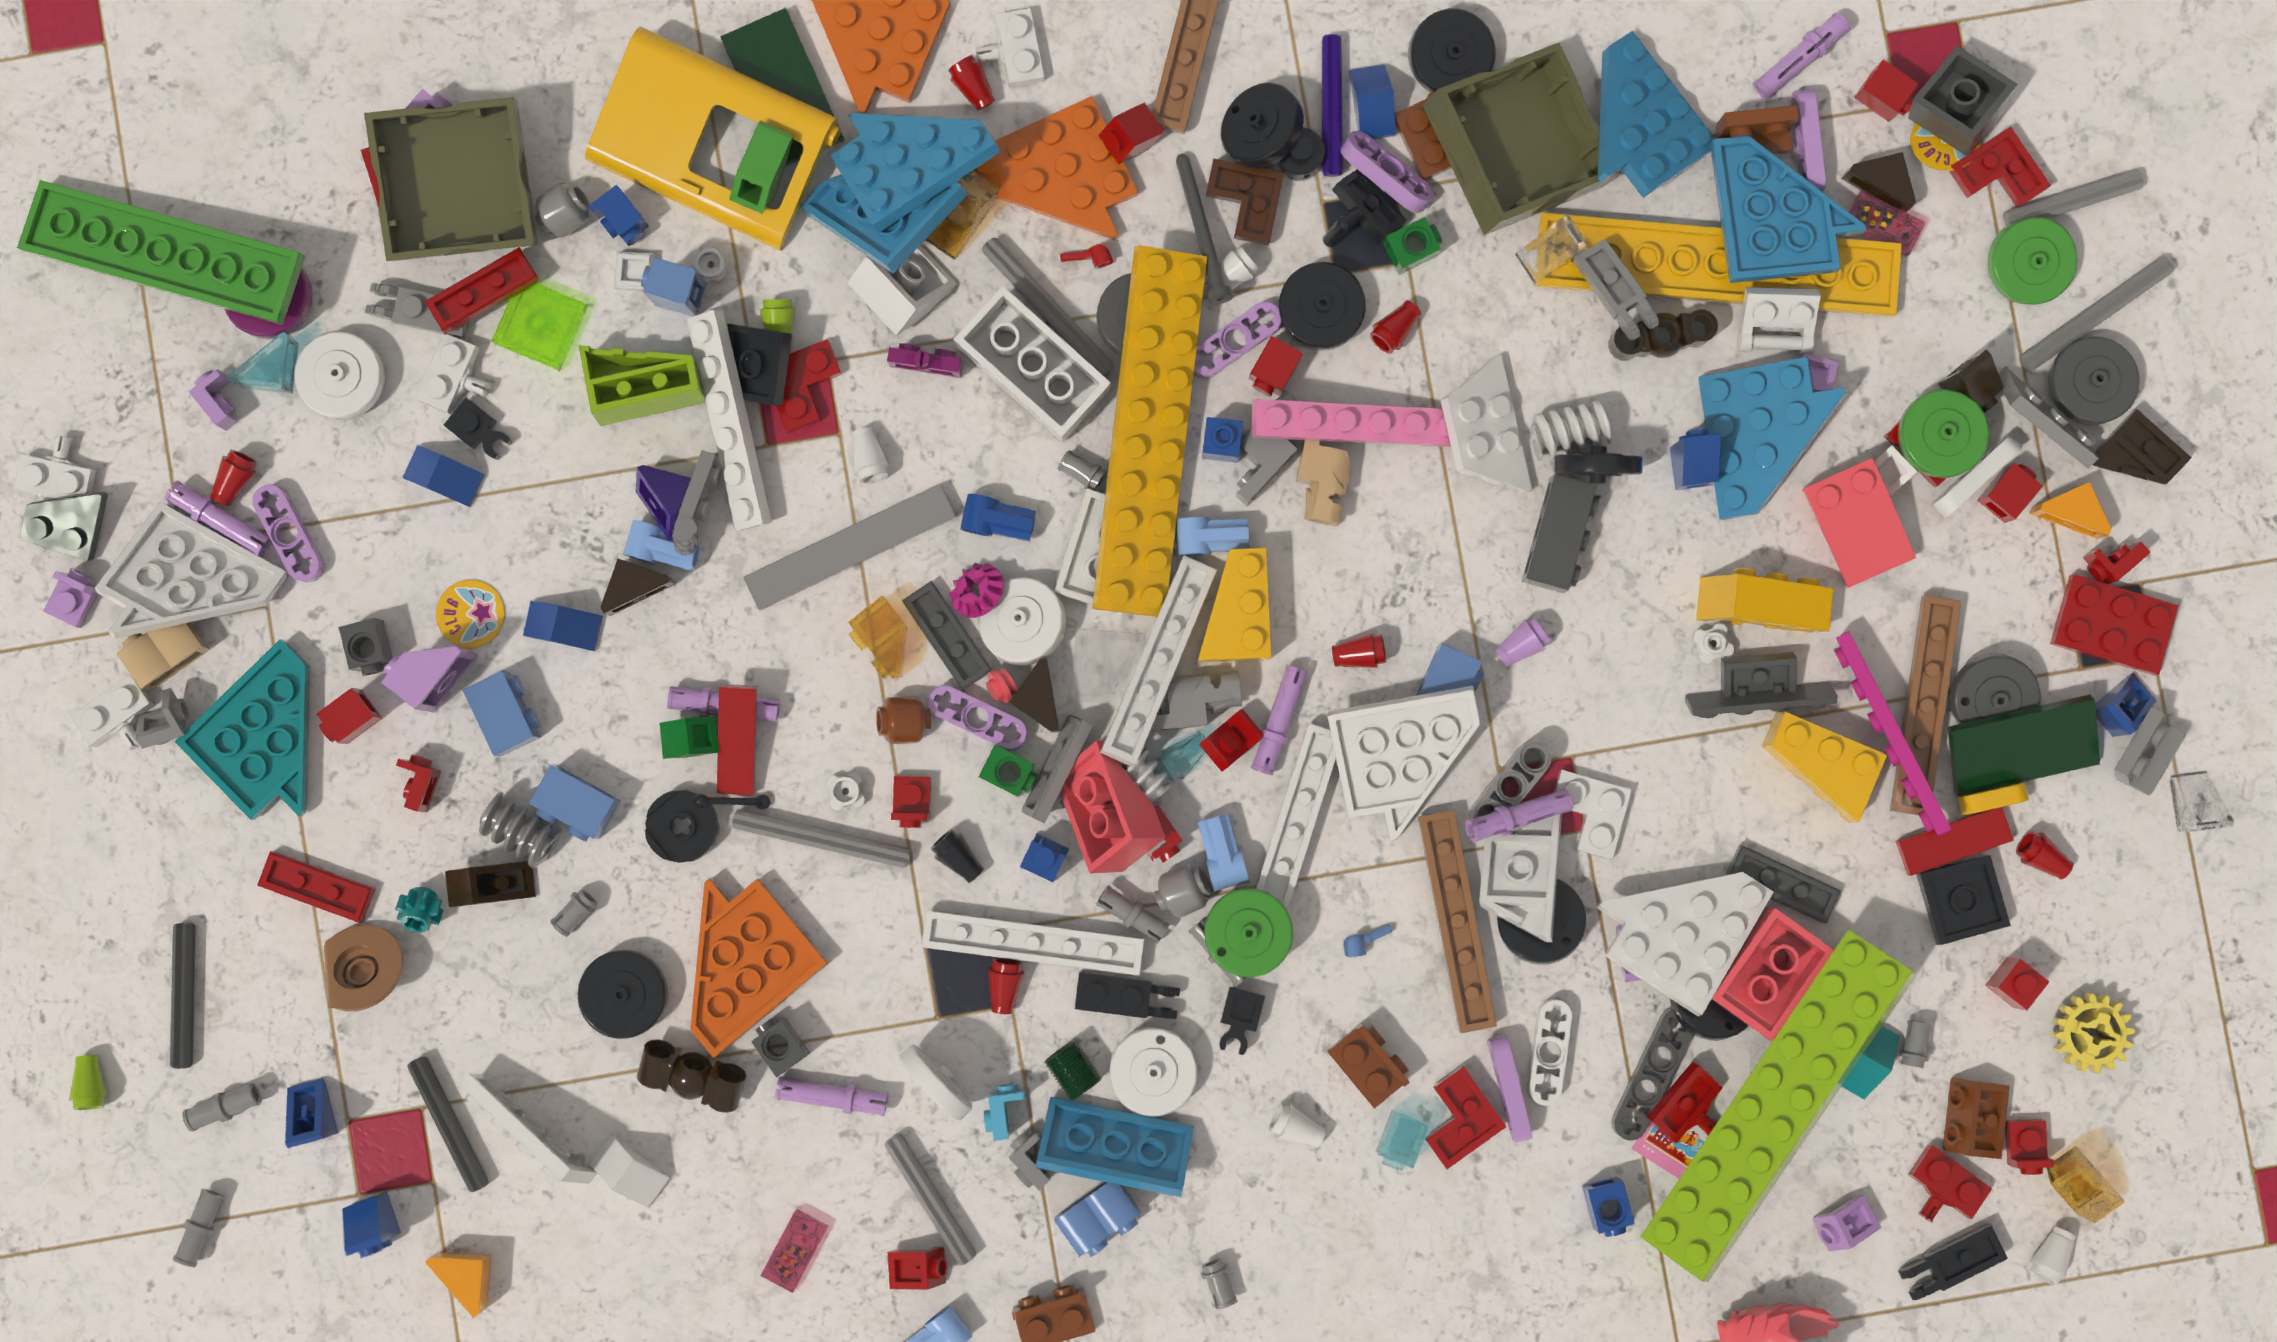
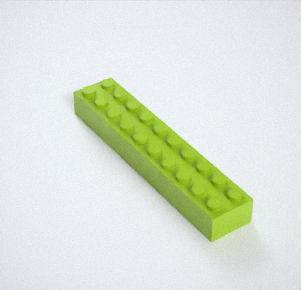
(1778, 1106)

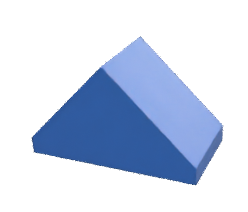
(1373, 101)
(443, 475)
(562, 625)
(2124, 707)
(308, 1114)

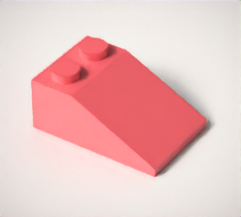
(1859, 522)
(1108, 813)
(1771, 972)

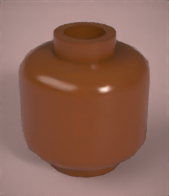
(903, 720)

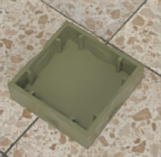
(1518, 138)
(451, 179)

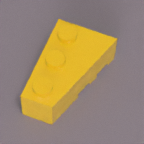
(1766, 601)
(1240, 611)
(1827, 762)

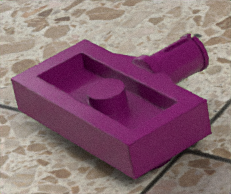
(912, 358)

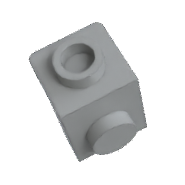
(163, 724)
(1026, 1162)

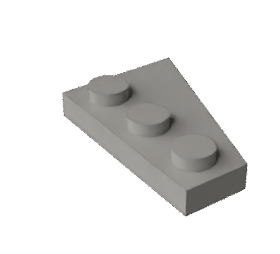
(2047, 419)

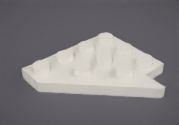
(182, 575)
(1399, 750)
(1686, 934)

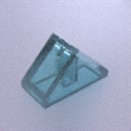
(270, 367)

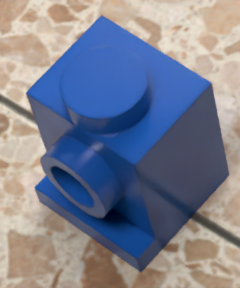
(620, 216)
(1044, 857)

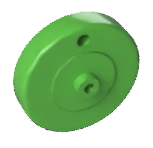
(2032, 260)
(1943, 433)
(1248, 932)

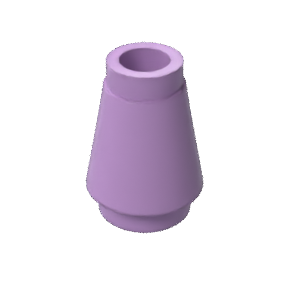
(1523, 642)

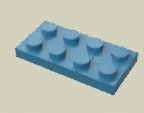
(1115, 1147)

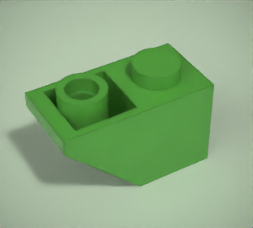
(761, 167)

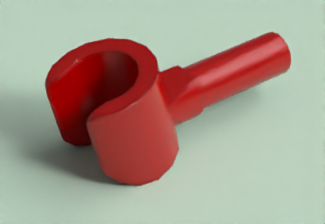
(1098, 253)

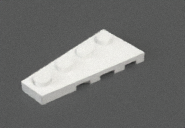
(526, 1130)

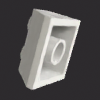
(906, 294)

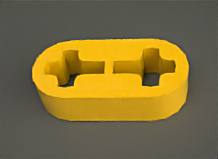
(1993, 798)

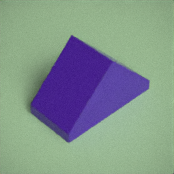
(662, 495)

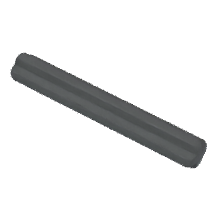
(182, 995)
(448, 1124)

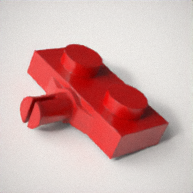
(1686, 1104)
(1947, 1184)

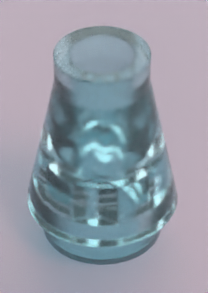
(1181, 756)

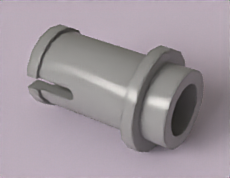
(1081, 470)
(574, 912)
(1915, 1044)
(1219, 1284)

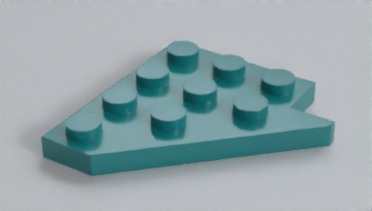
(258, 735)

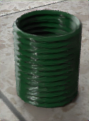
(1073, 1070)

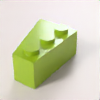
(638, 384)

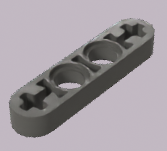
(1648, 1071)

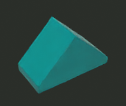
(1874, 1064)

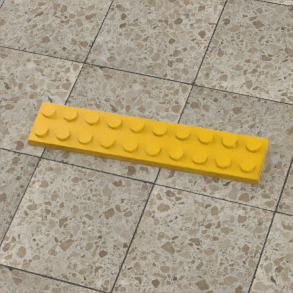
(1692, 265)
(1149, 431)

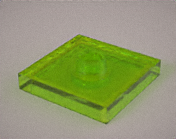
(540, 325)

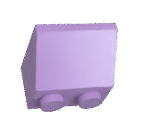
(427, 675)

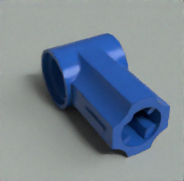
(988, 517)

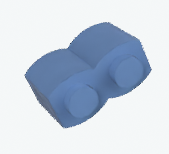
(1097, 1217)

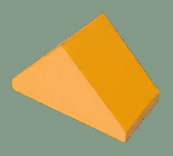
(2075, 510)
(465, 1277)

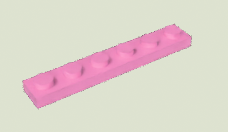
(1349, 423)

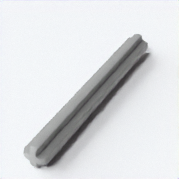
(1046, 306)
(2096, 314)
(821, 838)

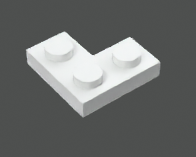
(1603, 811)

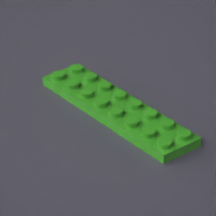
(161, 252)

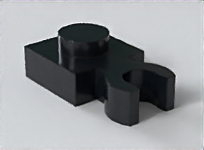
(475, 426)
(1242, 1013)

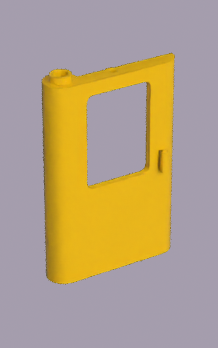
(659, 116)

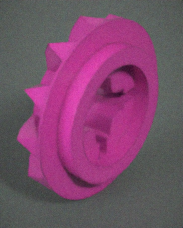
(990, 588)

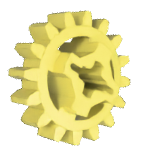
(2099, 1020)

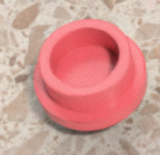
(1001, 685)

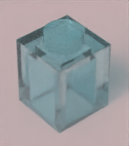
(1401, 1141)

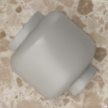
(562, 209)
(1183, 890)

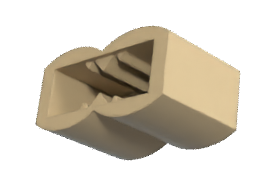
(161, 653)

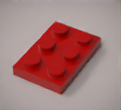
(2114, 624)

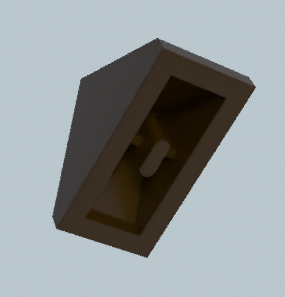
(1884, 179)
(632, 585)
(1036, 697)

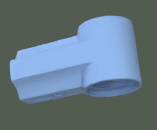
(1202, 536)
(650, 544)
(1224, 860)
(943, 1327)

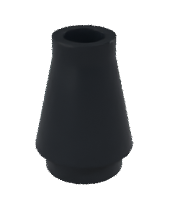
(956, 855)

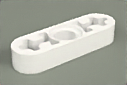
(1977, 476)
(1537, 1077)

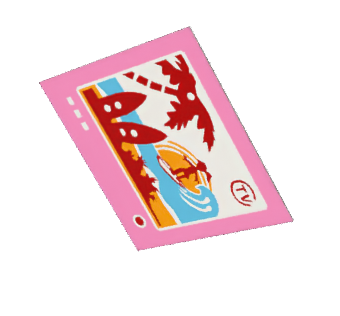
(1668, 1155)

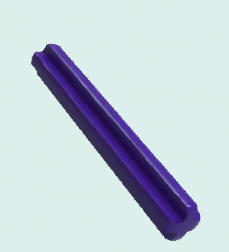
(1332, 104)

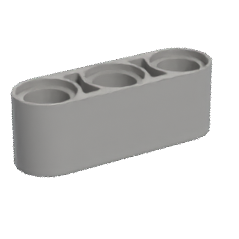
(1517, 769)

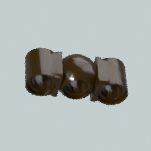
(1680, 333)
(691, 1075)

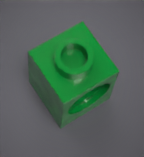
(1401, 256)
(689, 737)
(993, 765)

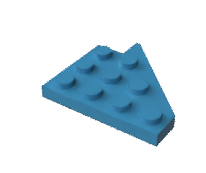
(1645, 120)
(908, 160)
(840, 212)
(1773, 216)
(1764, 427)

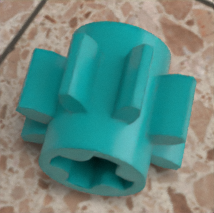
(419, 909)

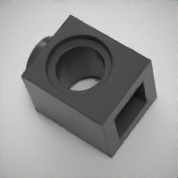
(355, 634)
(779, 1062)

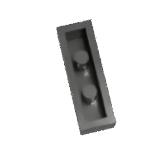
(1561, 534)

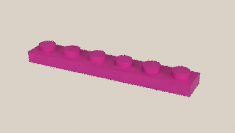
(1898, 749)

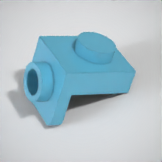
(996, 1118)

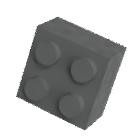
(1962, 101)

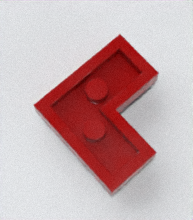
(2003, 160)
(806, 369)
(1472, 1122)

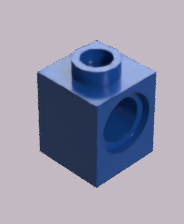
(1222, 439)
(1597, 1194)

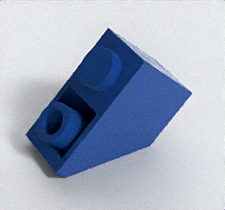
(1696, 459)
(369, 1225)

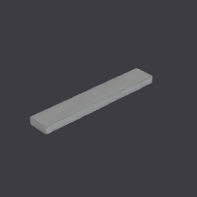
(849, 547)

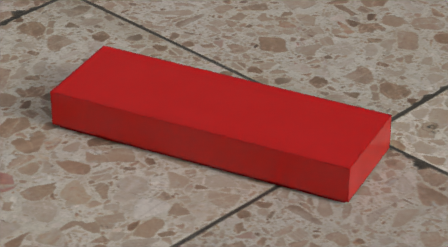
(482, 290)
(736, 739)
(1967, 838)
(316, 887)

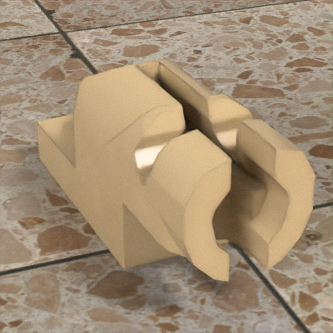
(1327, 474)

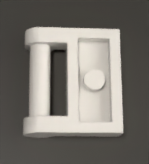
(1782, 310)

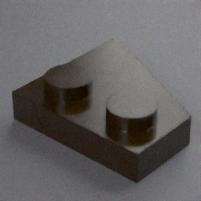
(2141, 451)

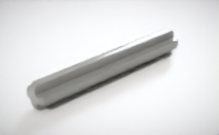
(2078, 197)
(930, 1199)

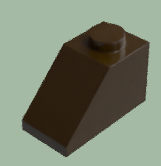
(1977, 379)
(489, 884)

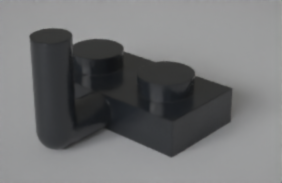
(1365, 205)

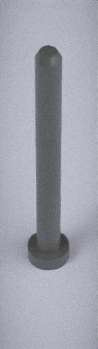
(1219, 292)

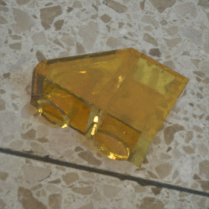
(966, 217)
(884, 634)
(2083, 1186)

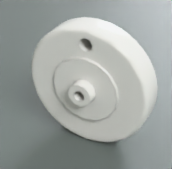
(339, 375)
(1024, 623)
(1153, 1071)
(936, 1082)

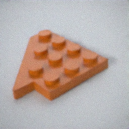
(881, 43)
(1062, 169)
(745, 963)

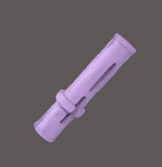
(1831, 29)
(204, 510)
(707, 703)
(1279, 720)
(1507, 819)
(832, 1096)

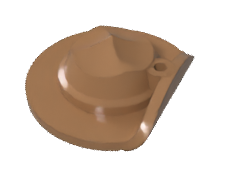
(361, 967)

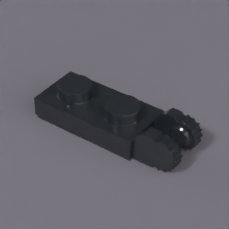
(1121, 996)
(1956, 1261)

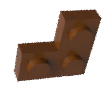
(1255, 191)

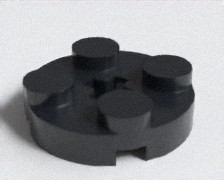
(660, 827)

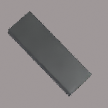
(947, 635)
(1788, 884)

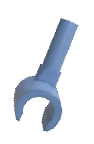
(1355, 946)

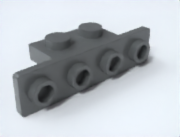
(1760, 684)

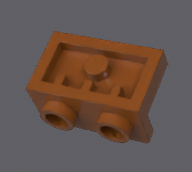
(1766, 126)
(1421, 140)
(1368, 1064)
(1976, 1118)
(1054, 1317)

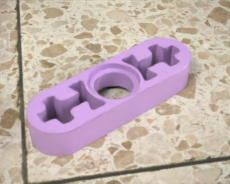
(1808, 138)
(1374, 159)
(1262, 331)
(290, 561)
(949, 714)
(1509, 1088)

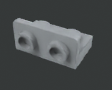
(2149, 753)

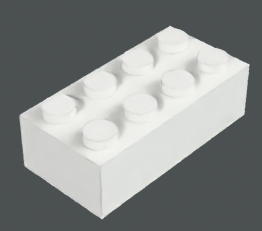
(1032, 364)

